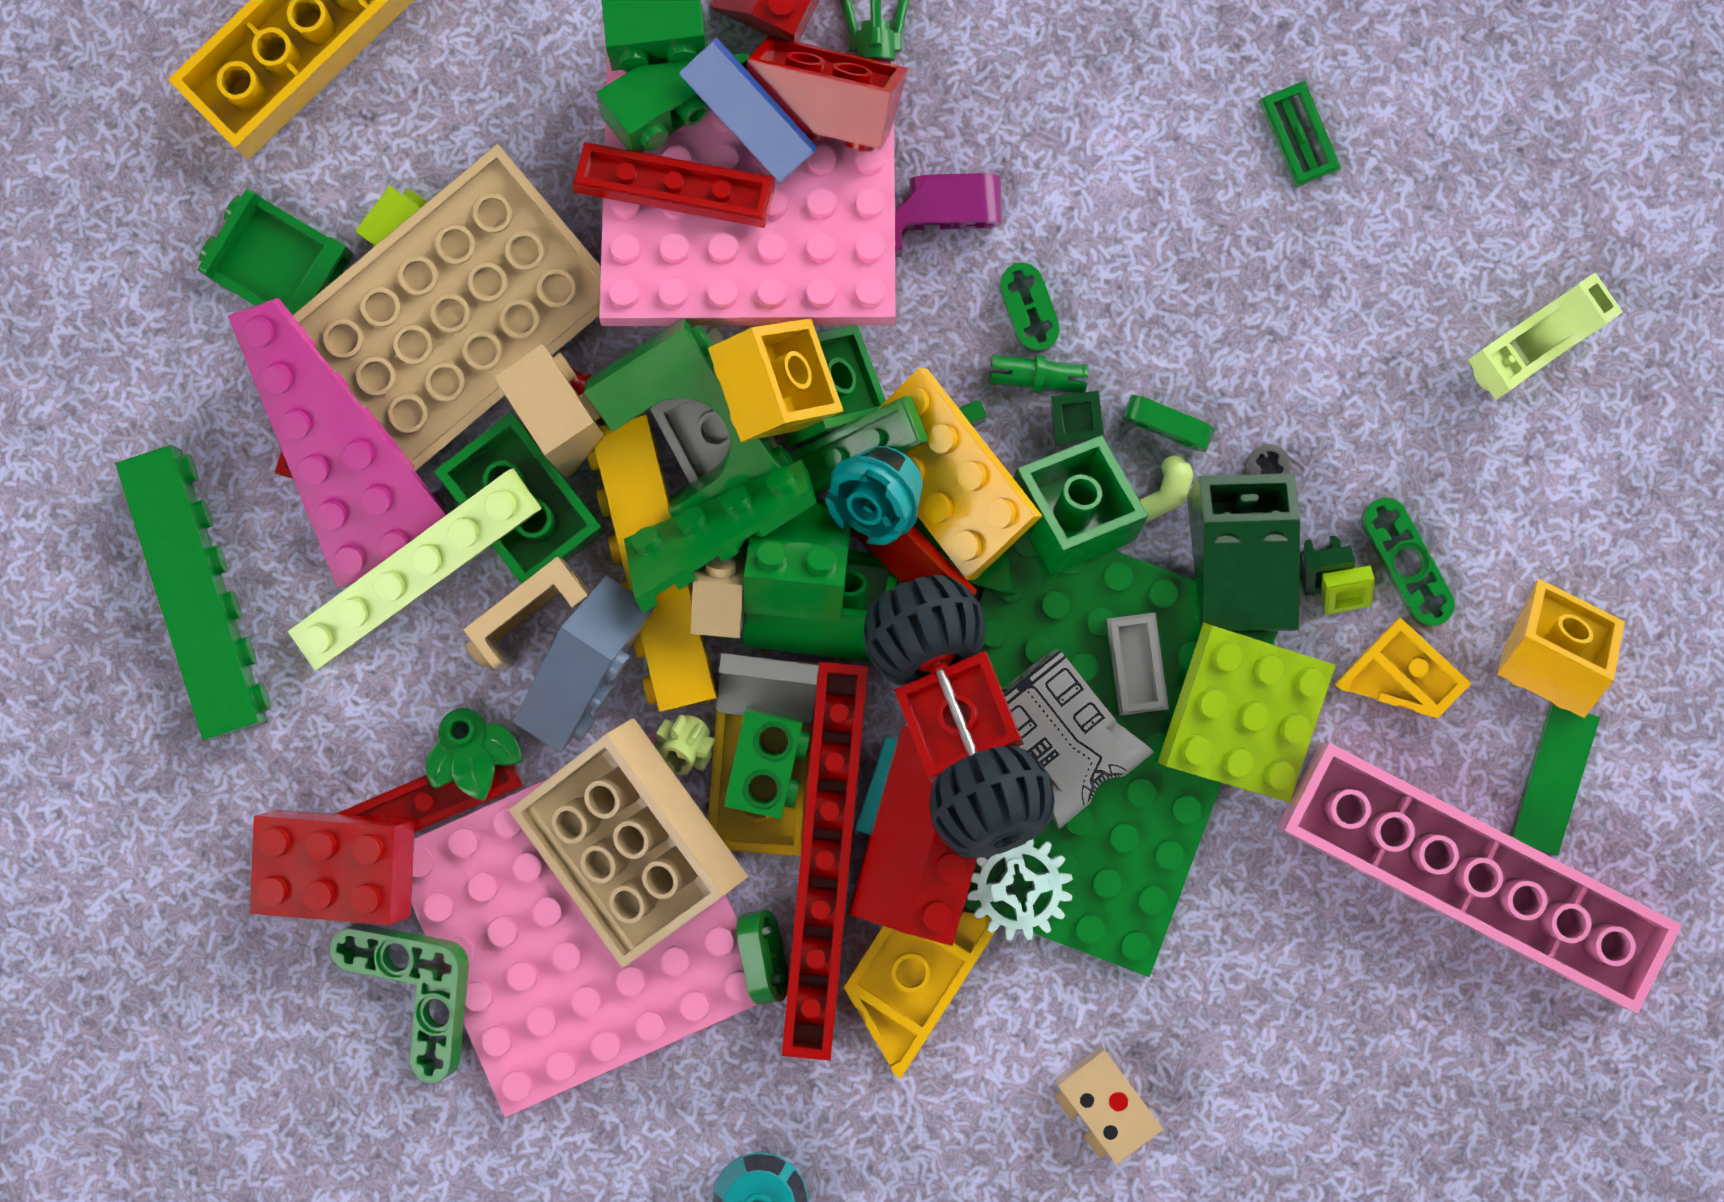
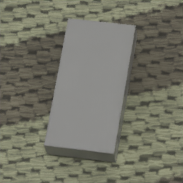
(1137, 664)

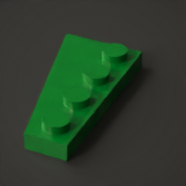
(682, 544)

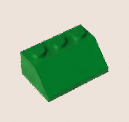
(864, 584)

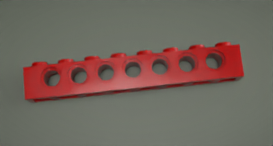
(824, 861)

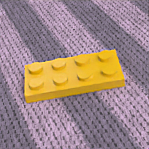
(966, 491)

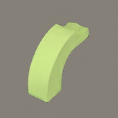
(1544, 336)

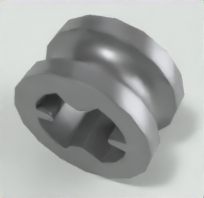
(1282, 461)

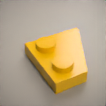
(1405, 673)

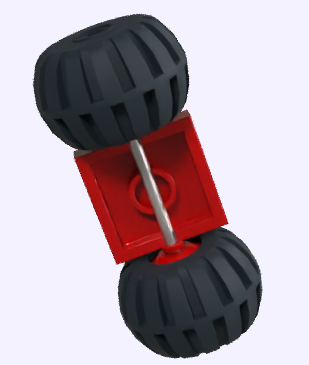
(984, 786)

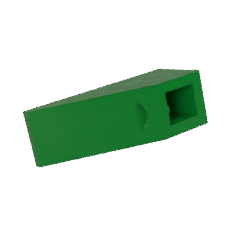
(652, 104)

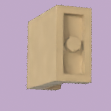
(517, 607)

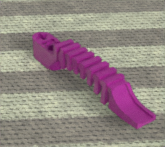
(951, 202)

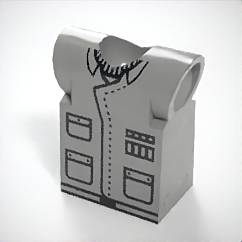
(1070, 733)

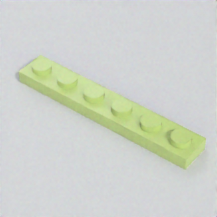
(414, 569)

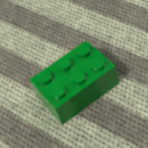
(562, 524)

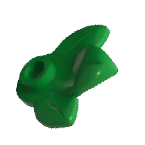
(473, 758)

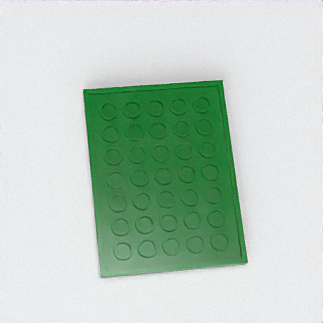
(1140, 829)

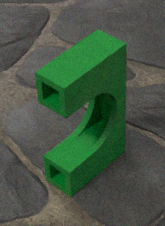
(680, 366)

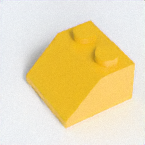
(1562, 649)

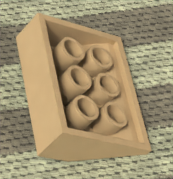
(628, 842)

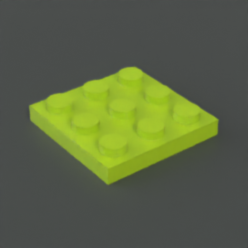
(1246, 713)

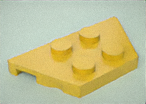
(909, 983)

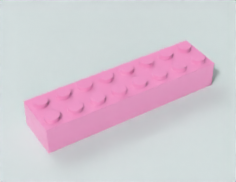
(1479, 877)

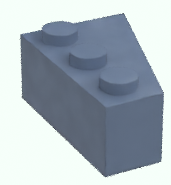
(581, 664)

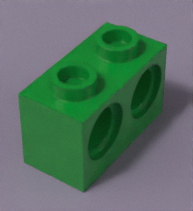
(754, 760)

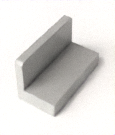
(766, 685)

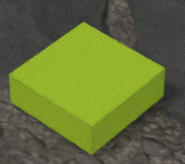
(1347, 589)

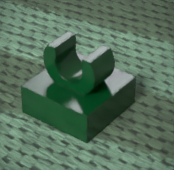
(1076, 417)
(1323, 561)

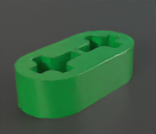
(1039, 303)
(1168, 423)
(762, 957)

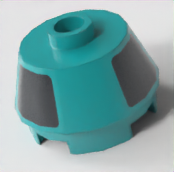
(876, 494)
(760, 1179)

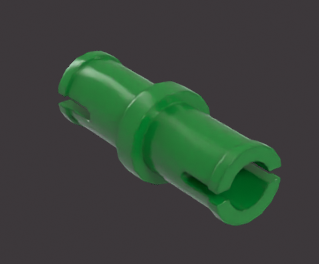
(1038, 374)

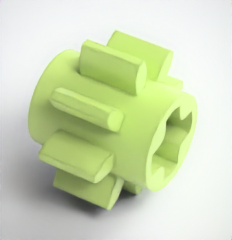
(684, 744)

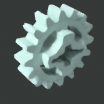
(1041, 883)

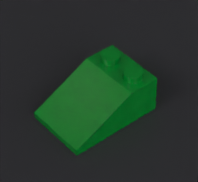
(799, 568)

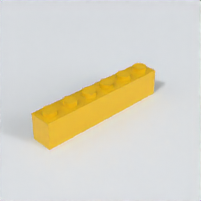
(636, 499)

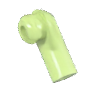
(1173, 490)

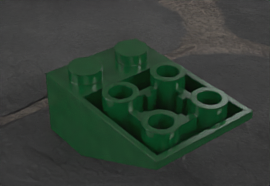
(1246, 551)

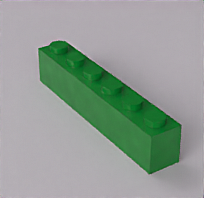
(193, 593)

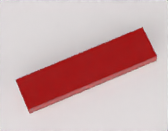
(674, 184)
(429, 806)

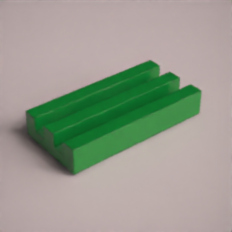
(1315, 172)

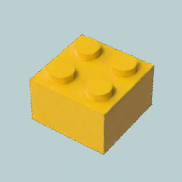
(775, 379)

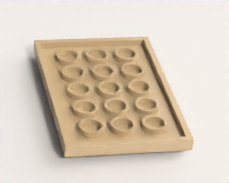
(453, 304)

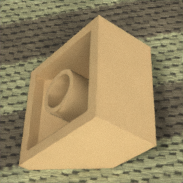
(551, 408)

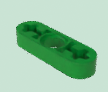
(1427, 565)

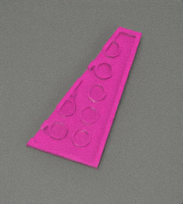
(342, 460)

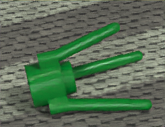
(875, 36)

